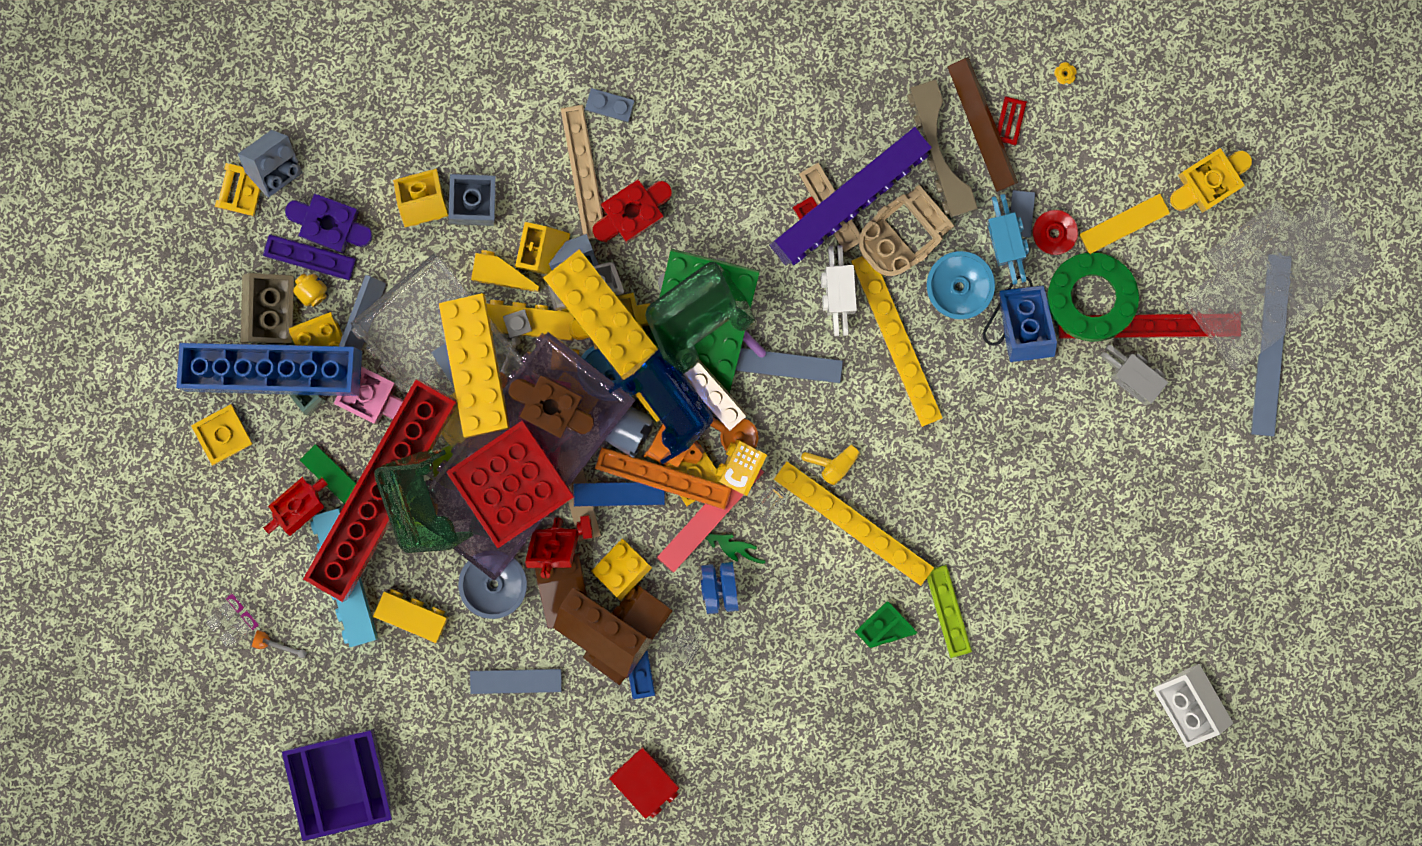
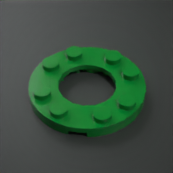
(1082, 326)

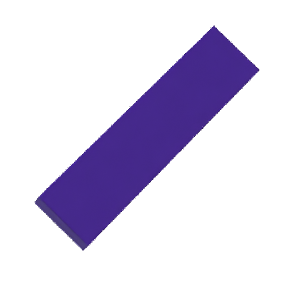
(309, 257)

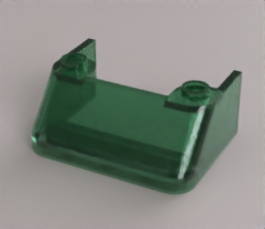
(411, 507)

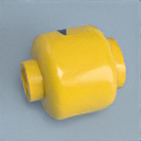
(310, 289)

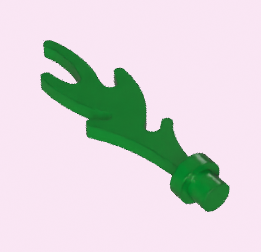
(731, 547)

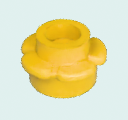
(1070, 69)

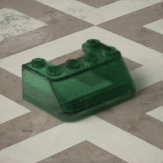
(694, 311)

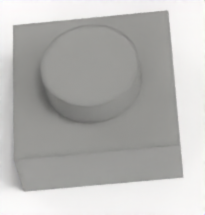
(517, 323)

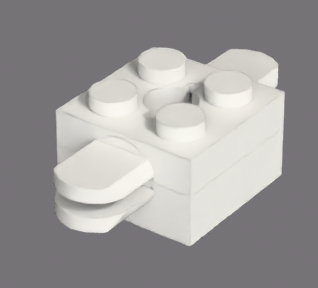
(840, 290)

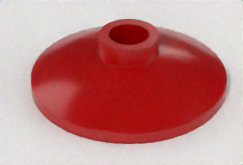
(1063, 224)

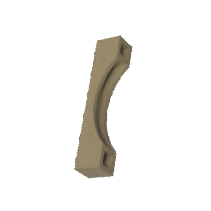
(956, 194)

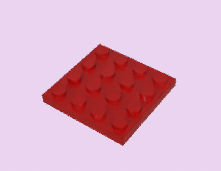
(510, 484)

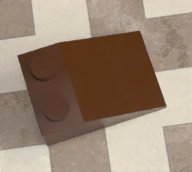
(557, 587)

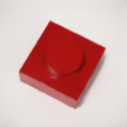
(804, 207)
(585, 527)

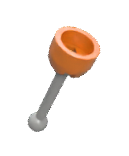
(262, 641)

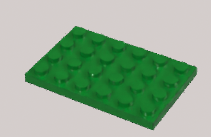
(722, 347)

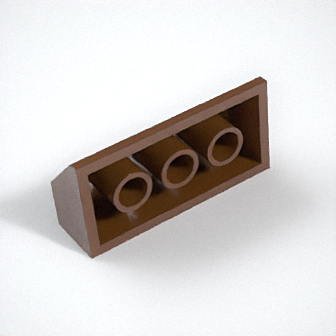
(643, 613)
(601, 632)

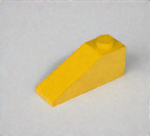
(495, 271)

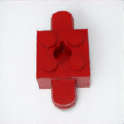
(632, 211)

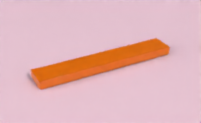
(663, 478)

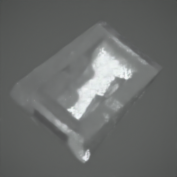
(769, 502)

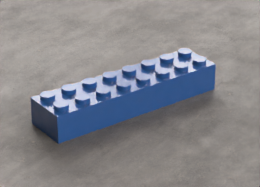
(269, 369)

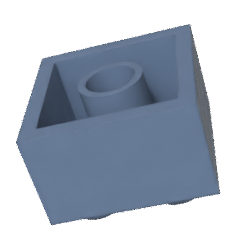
(472, 200)

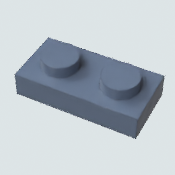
(609, 105)

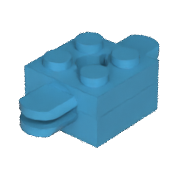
(1007, 239)

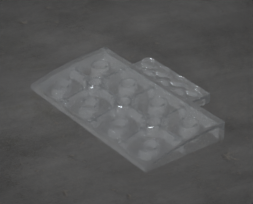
(1276, 276)

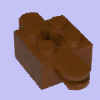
(551, 406)

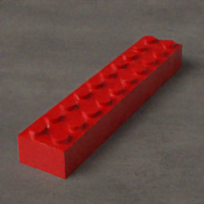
(364, 516)

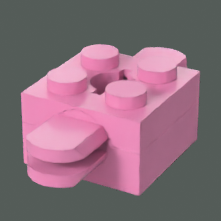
(374, 400)

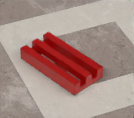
(1005, 139)

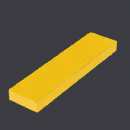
(1124, 223)

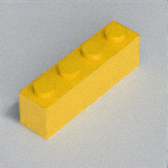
(540, 319)

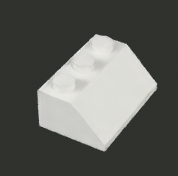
(1193, 706)

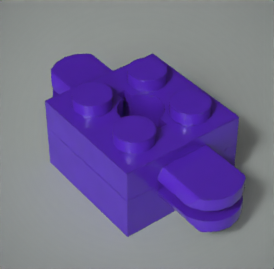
(328, 223)

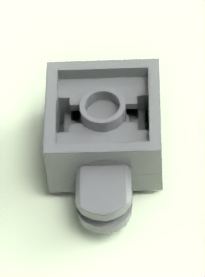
(1135, 375)

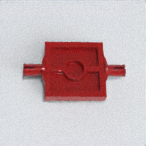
(296, 506)
(552, 548)

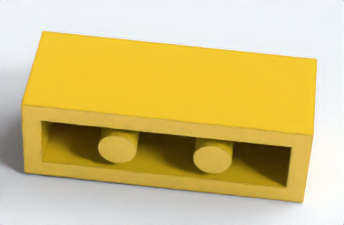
(411, 615)

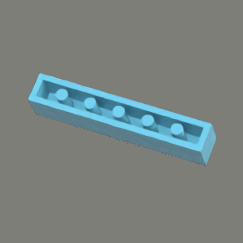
(355, 611)

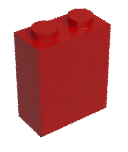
(645, 783)

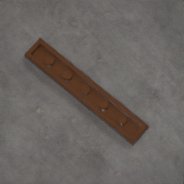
(982, 124)

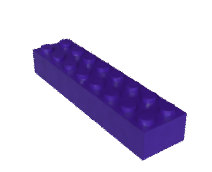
(845, 201)

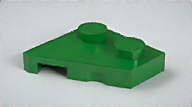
(884, 627)

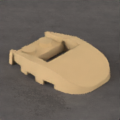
(883, 246)

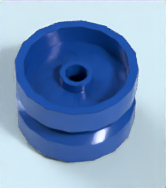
(719, 588)

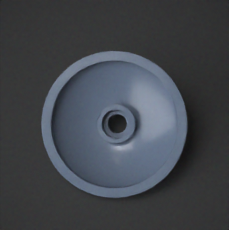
(490, 602)

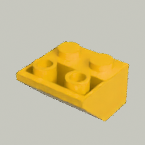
(539, 247)

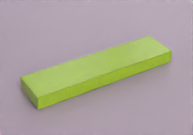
(948, 612)

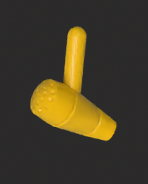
(835, 468)

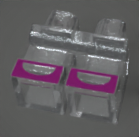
(226, 613)

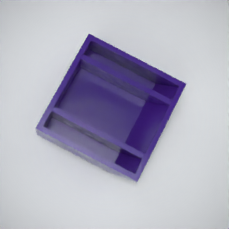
(338, 784)

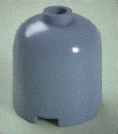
(630, 431)

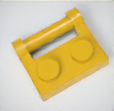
(246, 193)

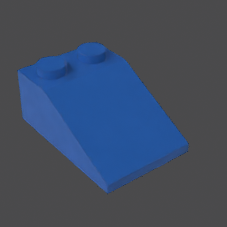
(1027, 324)

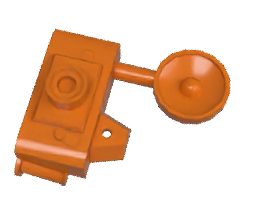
(744, 431)

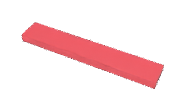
(696, 531)

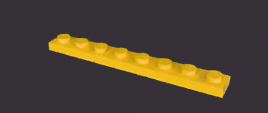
(897, 342)
(853, 523)

